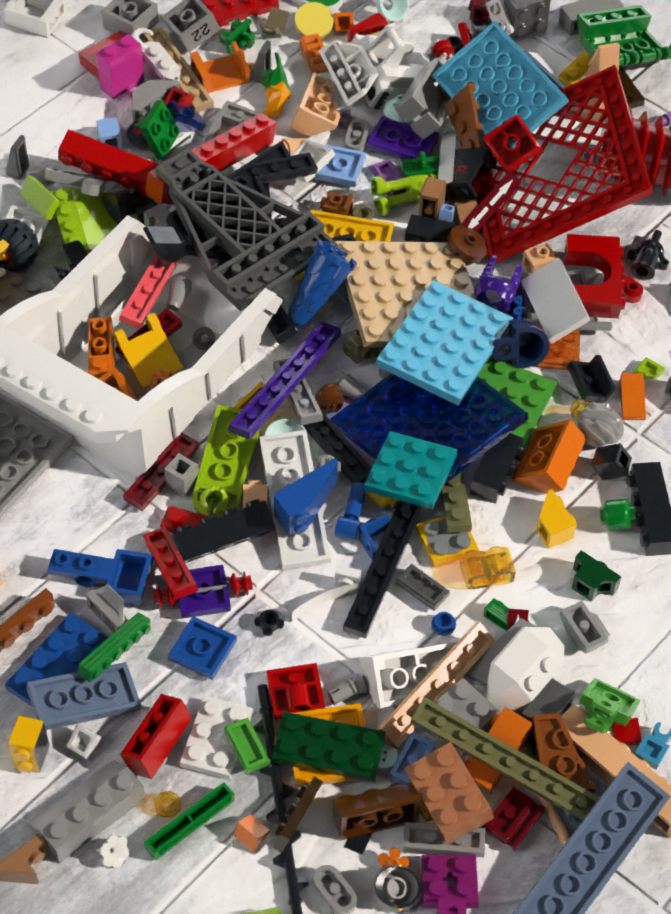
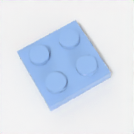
(343, 167)

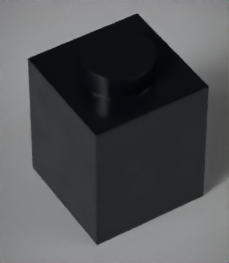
(611, 461)

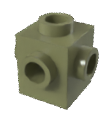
(354, 347)

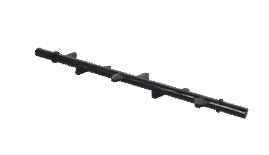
(281, 792)

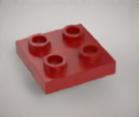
(295, 689)

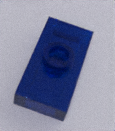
(186, 115)

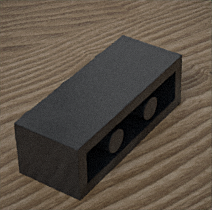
(496, 468)

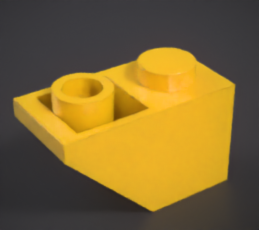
(554, 521)

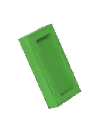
(246, 746)

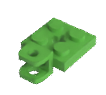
(607, 706)

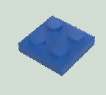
(202, 648)

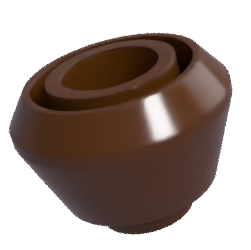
(329, 398)

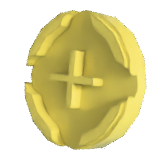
(313, 19)

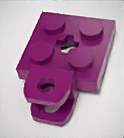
(448, 898)

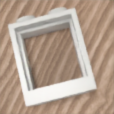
(42, 26)

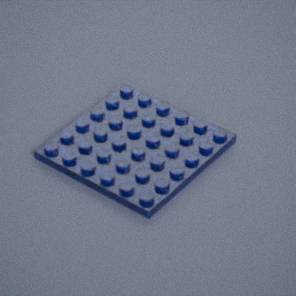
(407, 409)

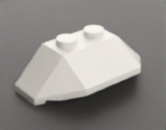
(349, 69)
(524, 667)

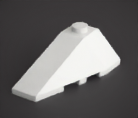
(395, 674)

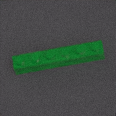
(114, 647)
(189, 821)

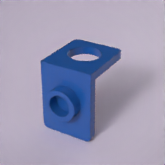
(370, 529)

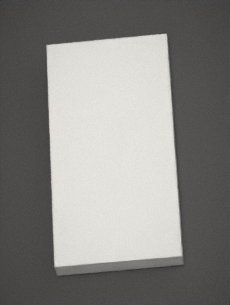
(555, 300)

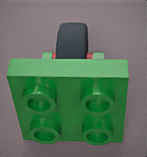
(155, 130)

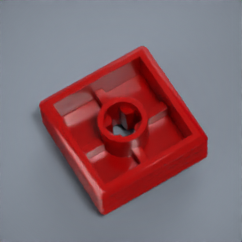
(514, 130)

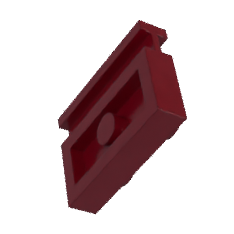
(514, 818)

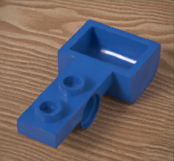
(124, 573)

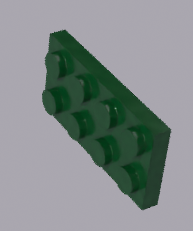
(328, 747)

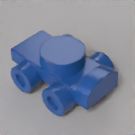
(518, 310)

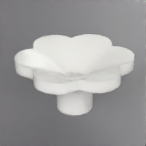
(114, 851)

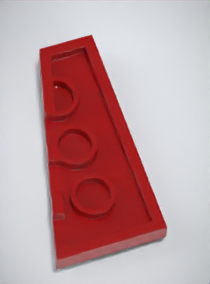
(238, 9)

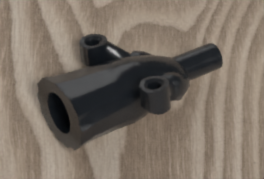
(646, 261)

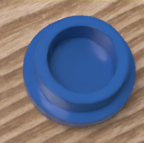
(443, 624)

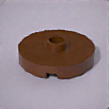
(467, 243)

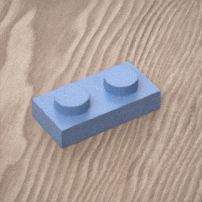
(414, 750)

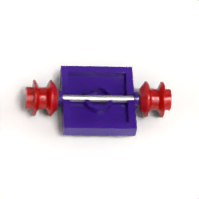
(211, 594)

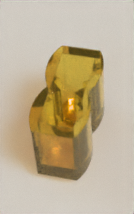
(487, 567)

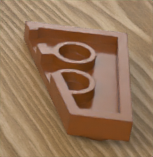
(463, 116)
(557, 750)

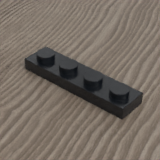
(336, 445)

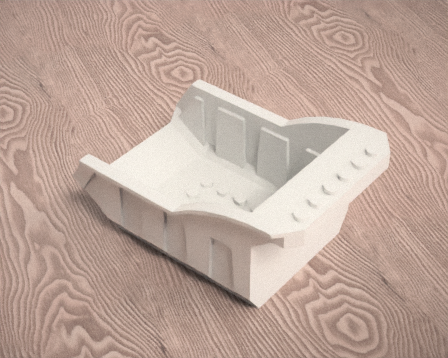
(48, 352)

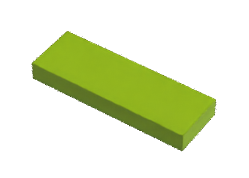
(39, 197)

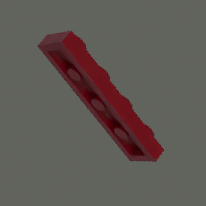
(153, 480)

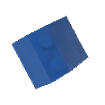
(301, 501)

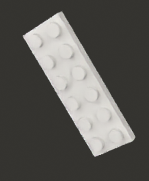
(285, 461)

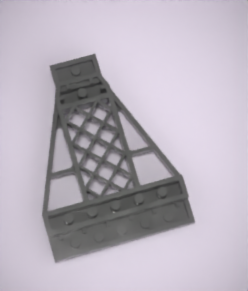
(254, 266)

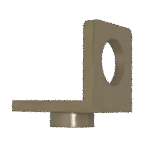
(276, 22)

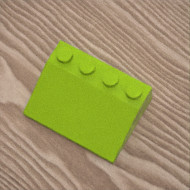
(81, 218)

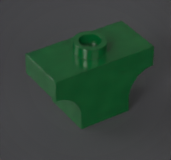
(593, 577)

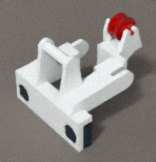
(390, 73)

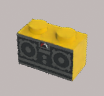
(29, 744)

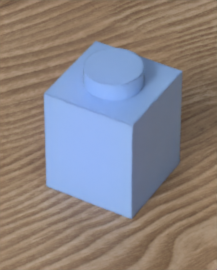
(109, 132)

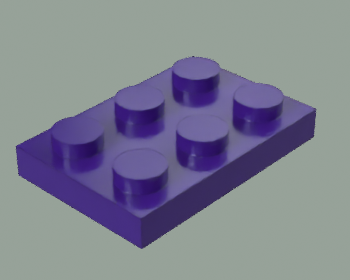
(400, 140)

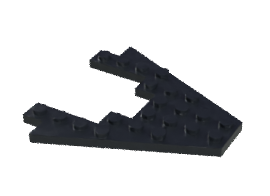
(268, 167)

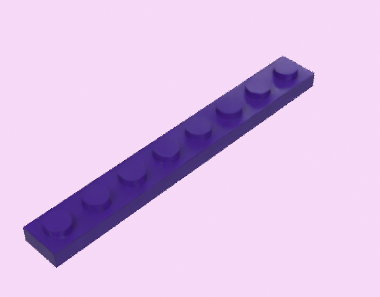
(284, 381)

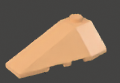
(603, 58)
(317, 108)

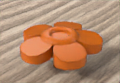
(394, 854)

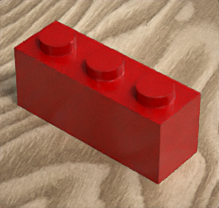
(156, 736)

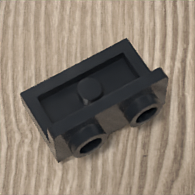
(592, 379)

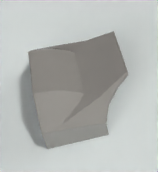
(107, 607)
(584, 627)

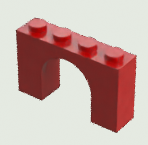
(603, 254)

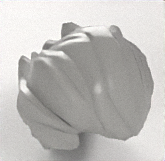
(600, 425)

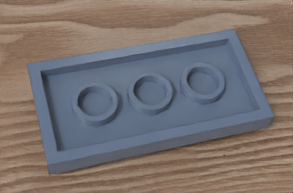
(74, 700)

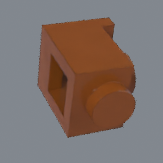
(337, 203)

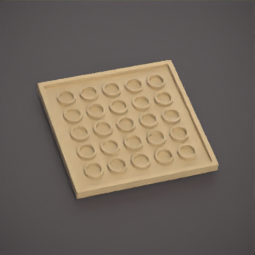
(393, 279)

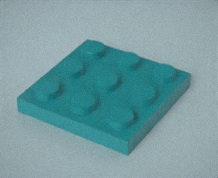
(410, 470)

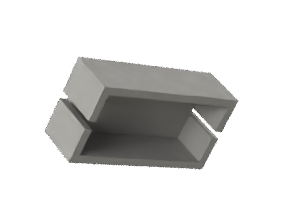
(424, 102)

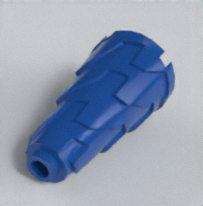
(321, 279)

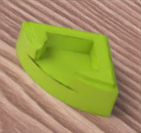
(650, 369)

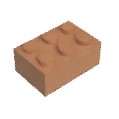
(449, 793)

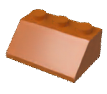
(550, 457)

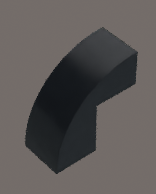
(121, 204)

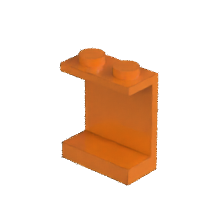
(223, 71)

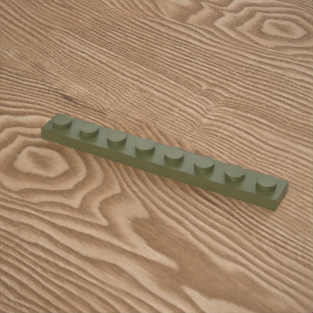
(504, 759)

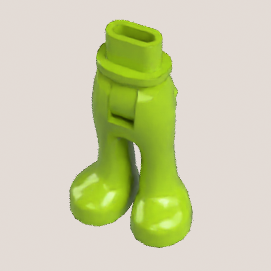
(412, 184)

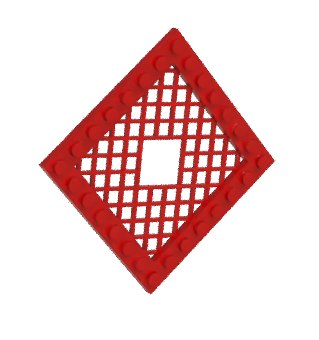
(608, 89)

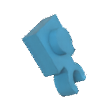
(654, 747)

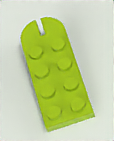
(223, 466)

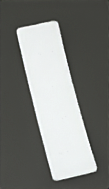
(323, 598)

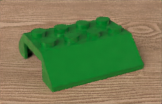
(622, 26)

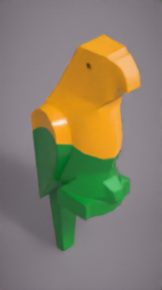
(276, 89)

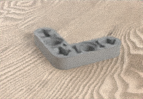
(89, 184)

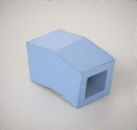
(447, 213)

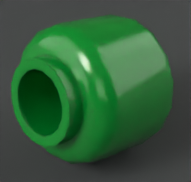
(617, 514)

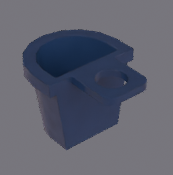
(526, 343)

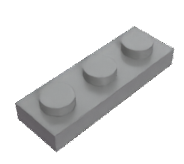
(428, 839)

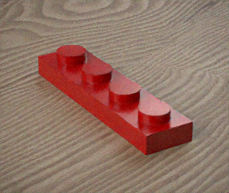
(170, 563)

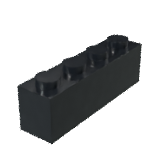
(652, 507)
(224, 531)

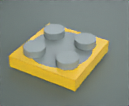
(444, 546)

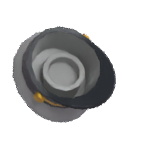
(395, 888)

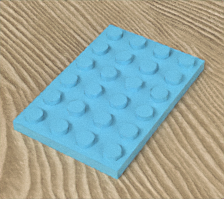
(504, 81)
(444, 342)

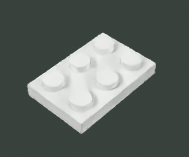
(207, 744)

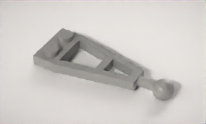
(231, 114)

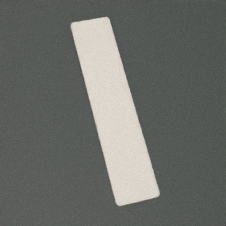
(447, 156)

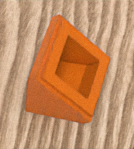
(342, 22)
(251, 832)

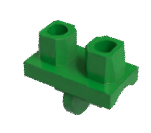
(240, 34)
(420, 165)

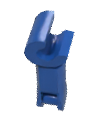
(348, 525)

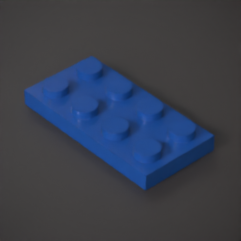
(57, 655)

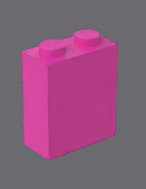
(120, 66)

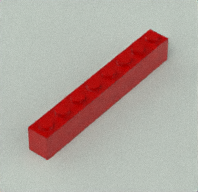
(223, 151)

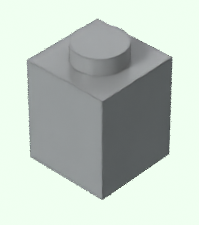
(181, 474)

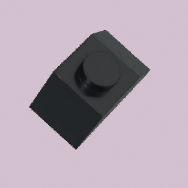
(427, 229)
(166, 243)

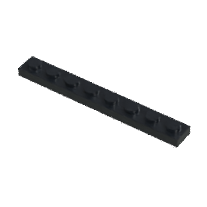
(382, 569)

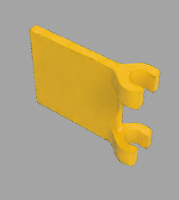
(148, 352)

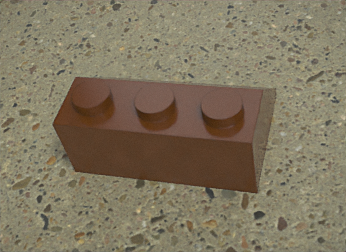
(376, 810)

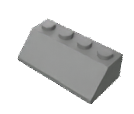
(88, 809)

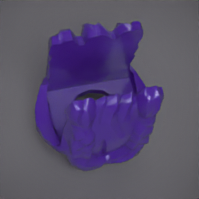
(506, 290)

